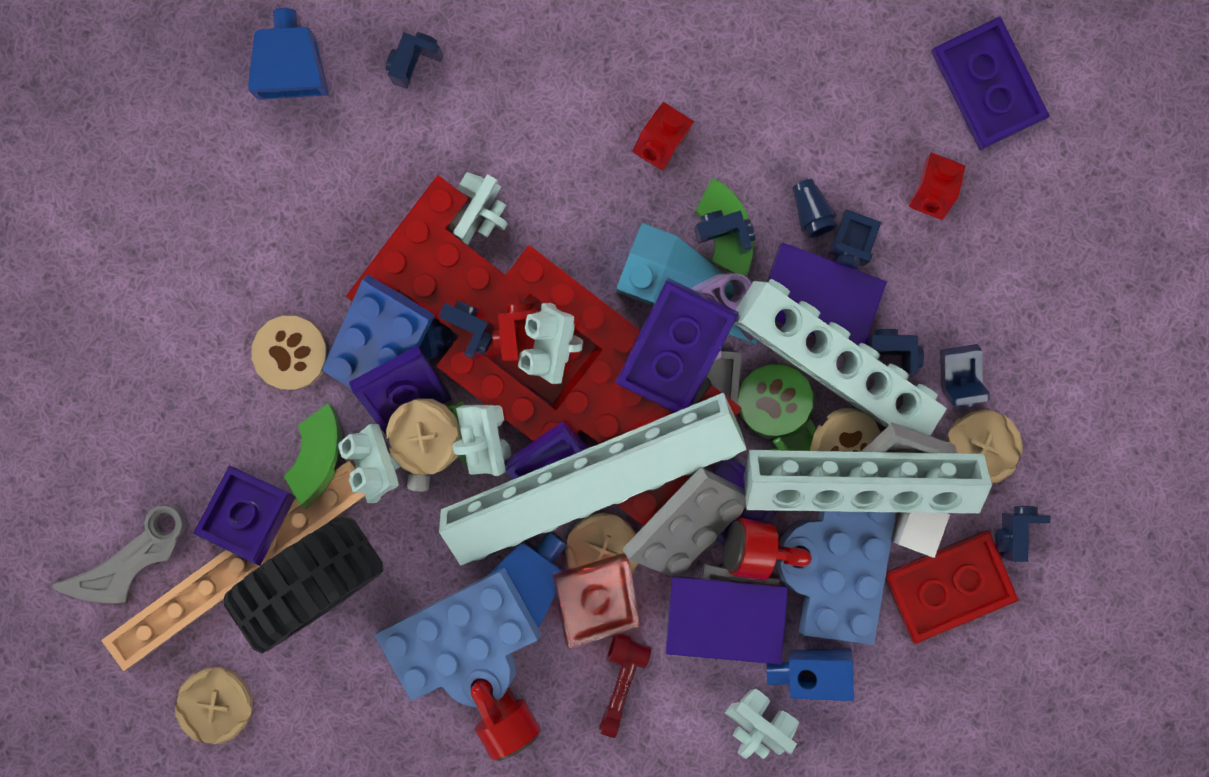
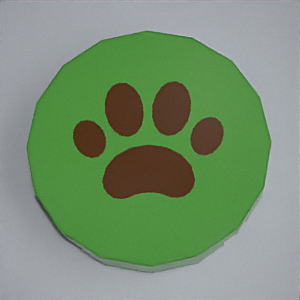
(775, 401)

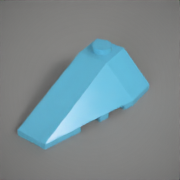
(665, 255)

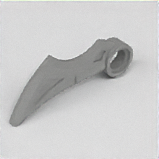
(113, 578)

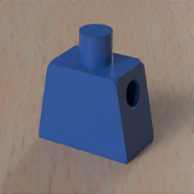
(286, 60)
(532, 573)
(832, 674)

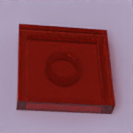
(596, 600)

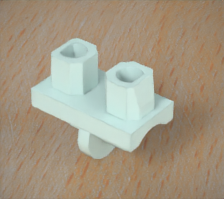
(482, 193)
(552, 345)
(481, 439)
(373, 463)
(774, 735)

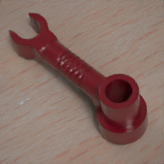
(630, 656)

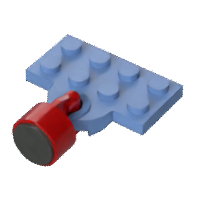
(829, 560)
(467, 650)

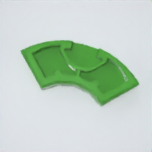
(726, 250)
(317, 457)

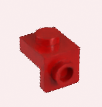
(662, 136)
(938, 186)
(507, 340)

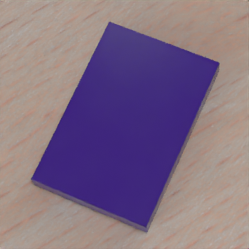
(990, 83)
(832, 288)
(676, 346)
(726, 620)

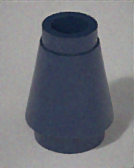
(813, 210)

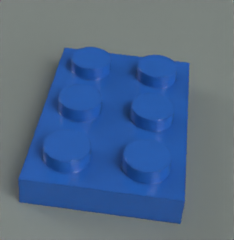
(375, 331)

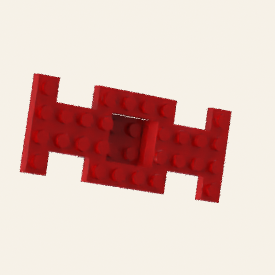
(440, 269)

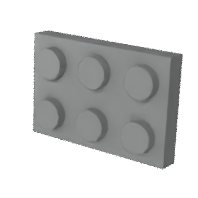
(687, 523)

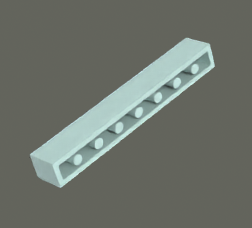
(592, 479)

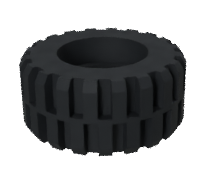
(302, 583)

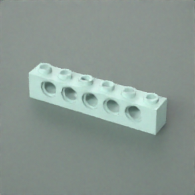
(757, 318)
(866, 481)

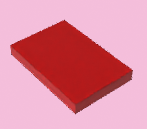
(951, 588)

